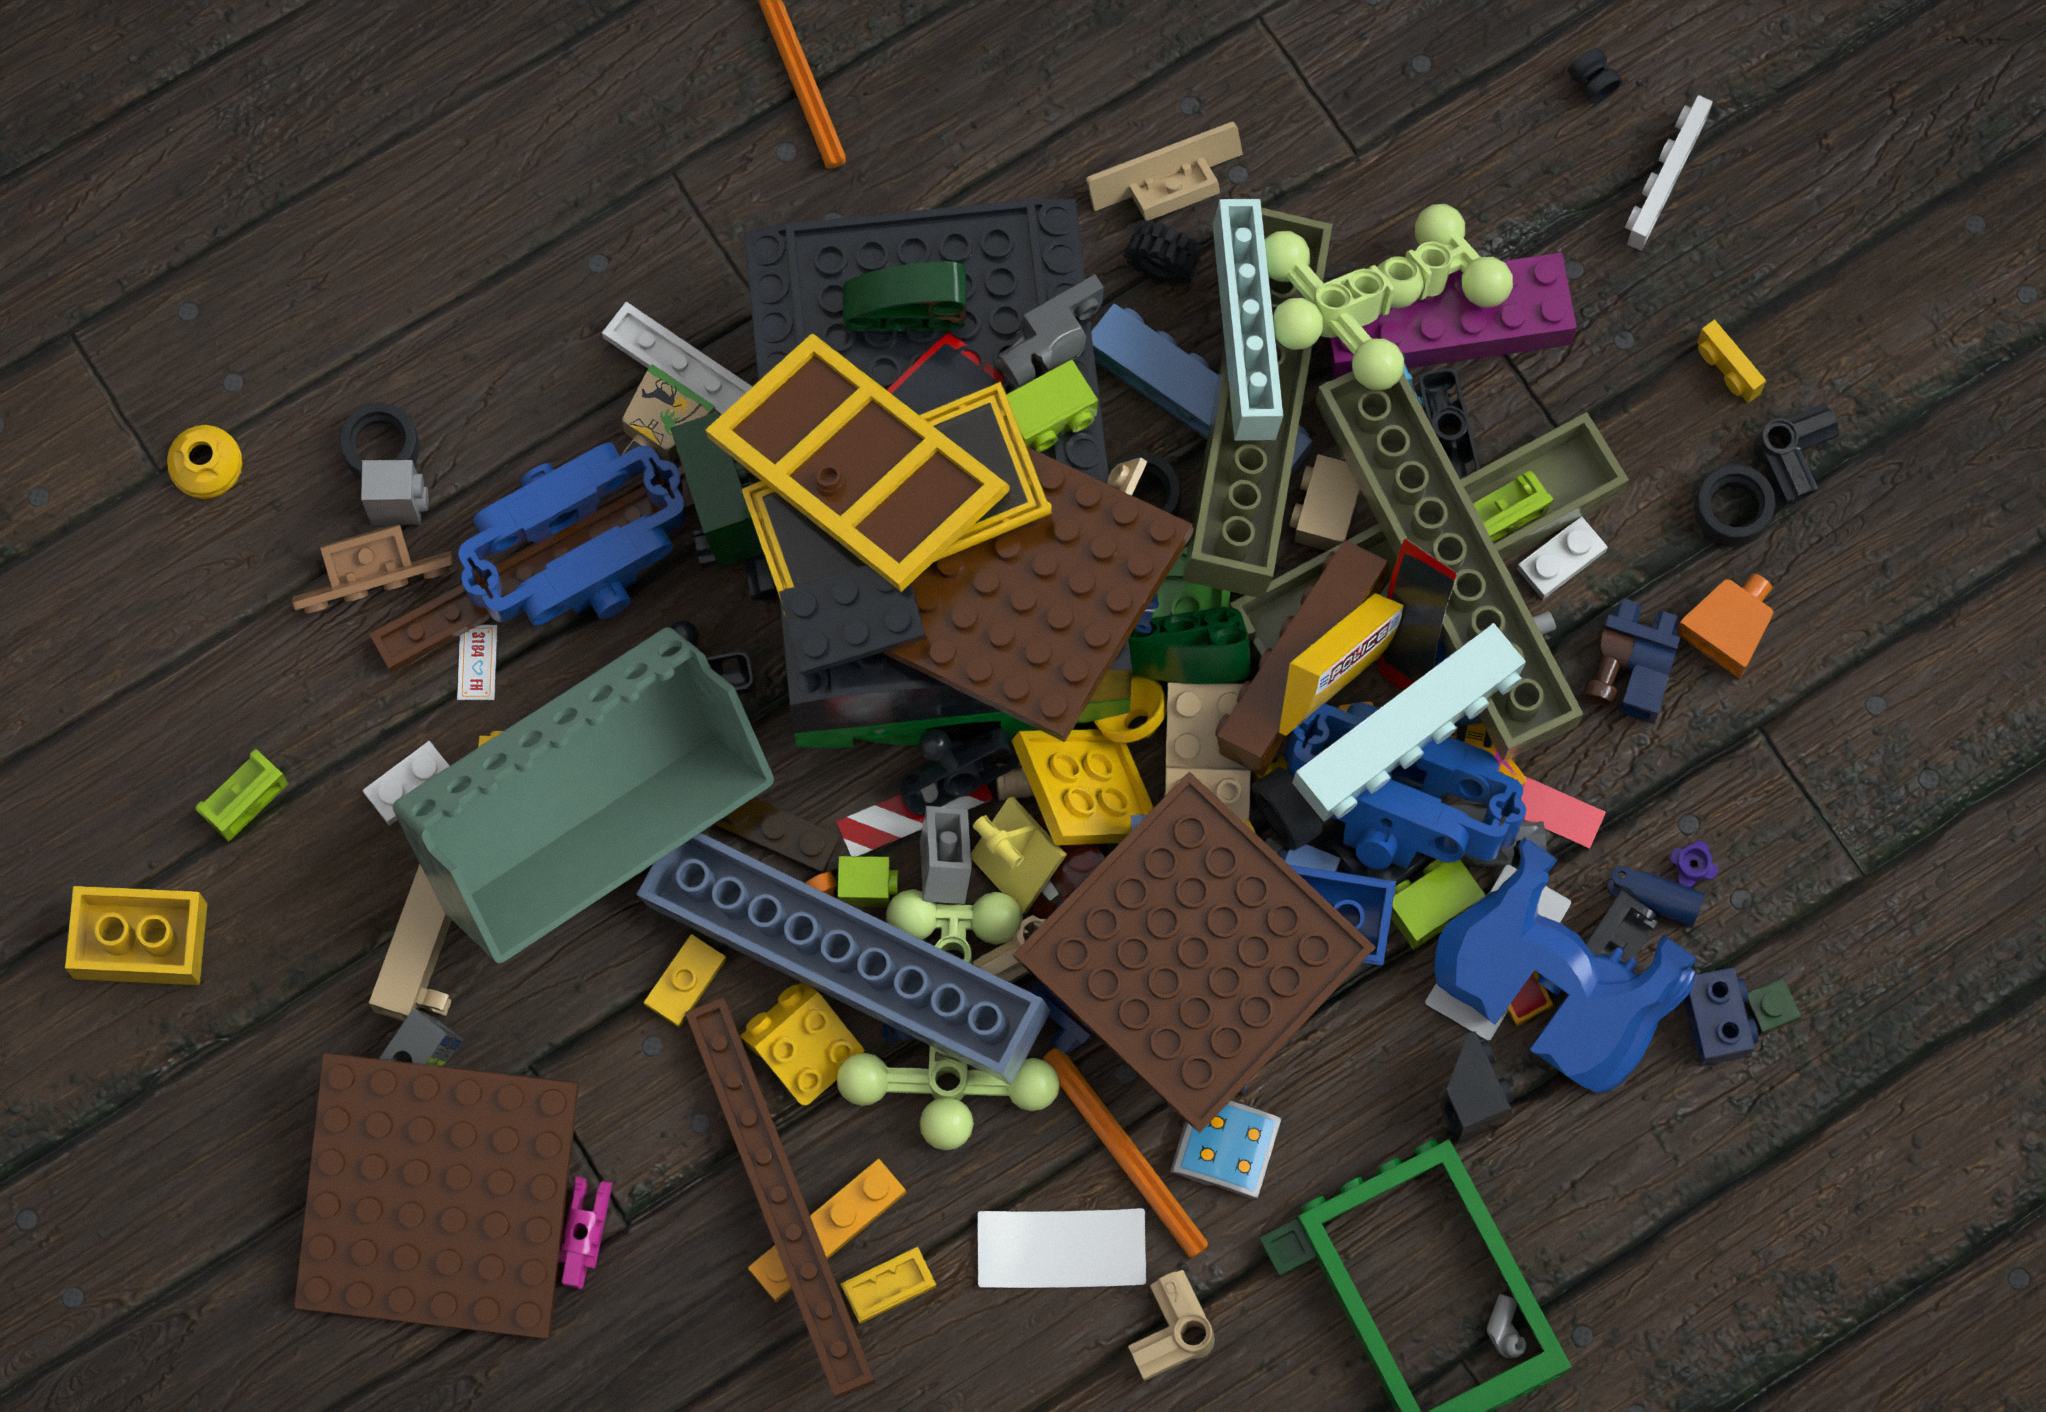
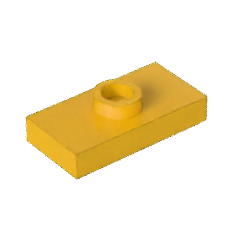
(685, 980)
(888, 1285)

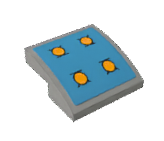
(1229, 1150)

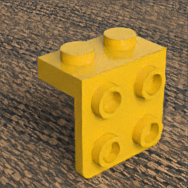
(801, 1042)

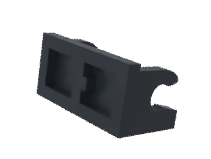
(1624, 926)

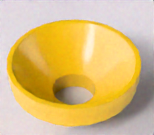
(210, 478)
(1146, 700)

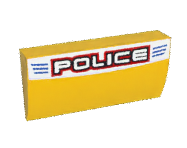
(1338, 658)

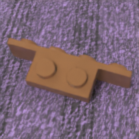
(366, 563)

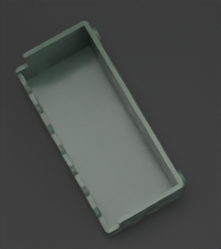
(583, 794)

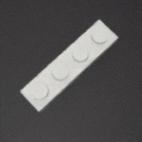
(1674, 157)
(656, 345)

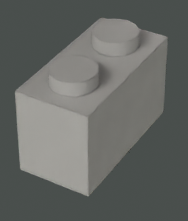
(393, 492)
(945, 854)

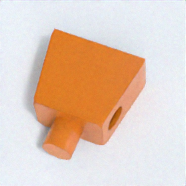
(1729, 623)

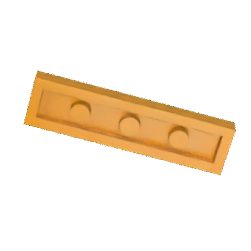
(836, 1222)

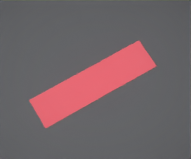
(1561, 812)

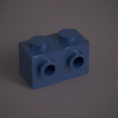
(1719, 1017)

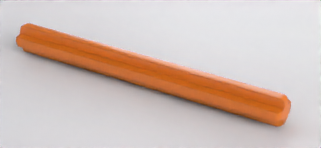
(803, 83)
(1127, 1154)

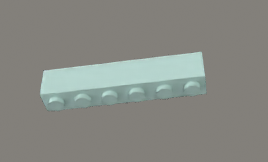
(1247, 320)
(1409, 723)

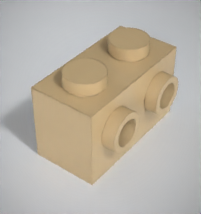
(1328, 504)

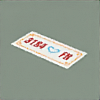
(477, 663)

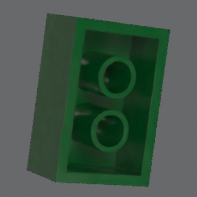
(716, 490)

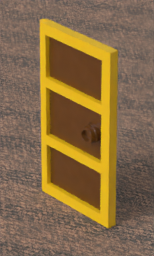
(857, 461)

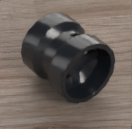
(1595, 75)

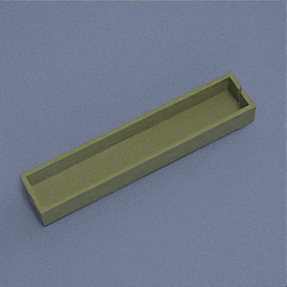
(1567, 461)

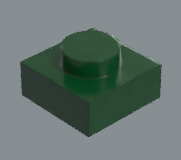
(1772, 1007)
(1287, 1248)

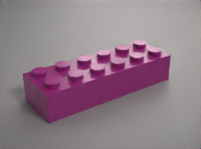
(1454, 329)

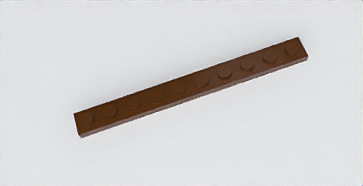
(455, 614)
(780, 1199)

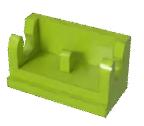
(1513, 506)
(242, 796)

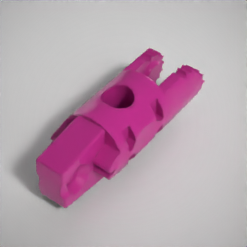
(583, 1253)

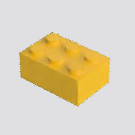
(136, 935)

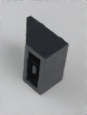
(1474, 1095)

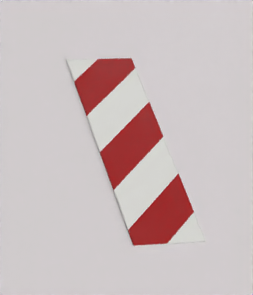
(894, 820)

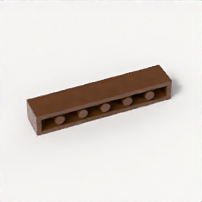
(1252, 729)

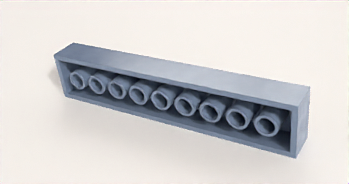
(847, 955)

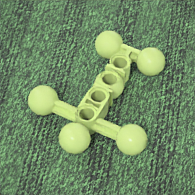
(1360, 296)
(947, 1120)

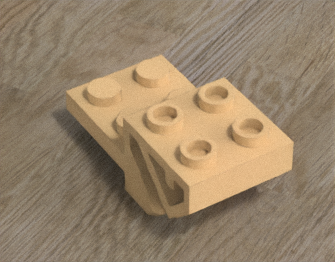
(1193, 747)

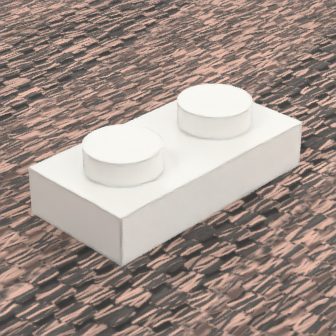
(1562, 558)
(403, 778)

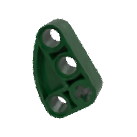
(907, 295)
(1193, 648)

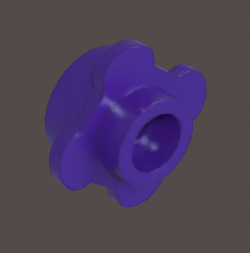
(1697, 852)

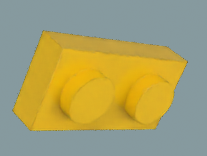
(1739, 372)

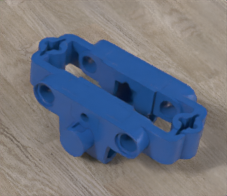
(555, 500)
(1413, 795)

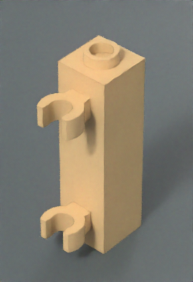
(413, 957)

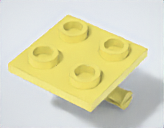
(1016, 853)

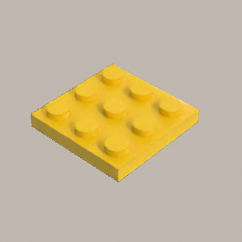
(1083, 785)

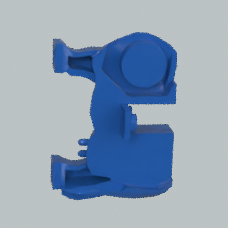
(1609, 1006)

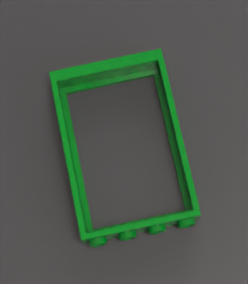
(1488, 1395)

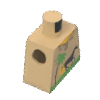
(656, 408)

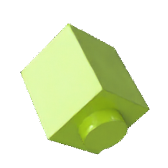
(866, 881)

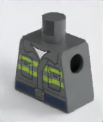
(423, 1040)

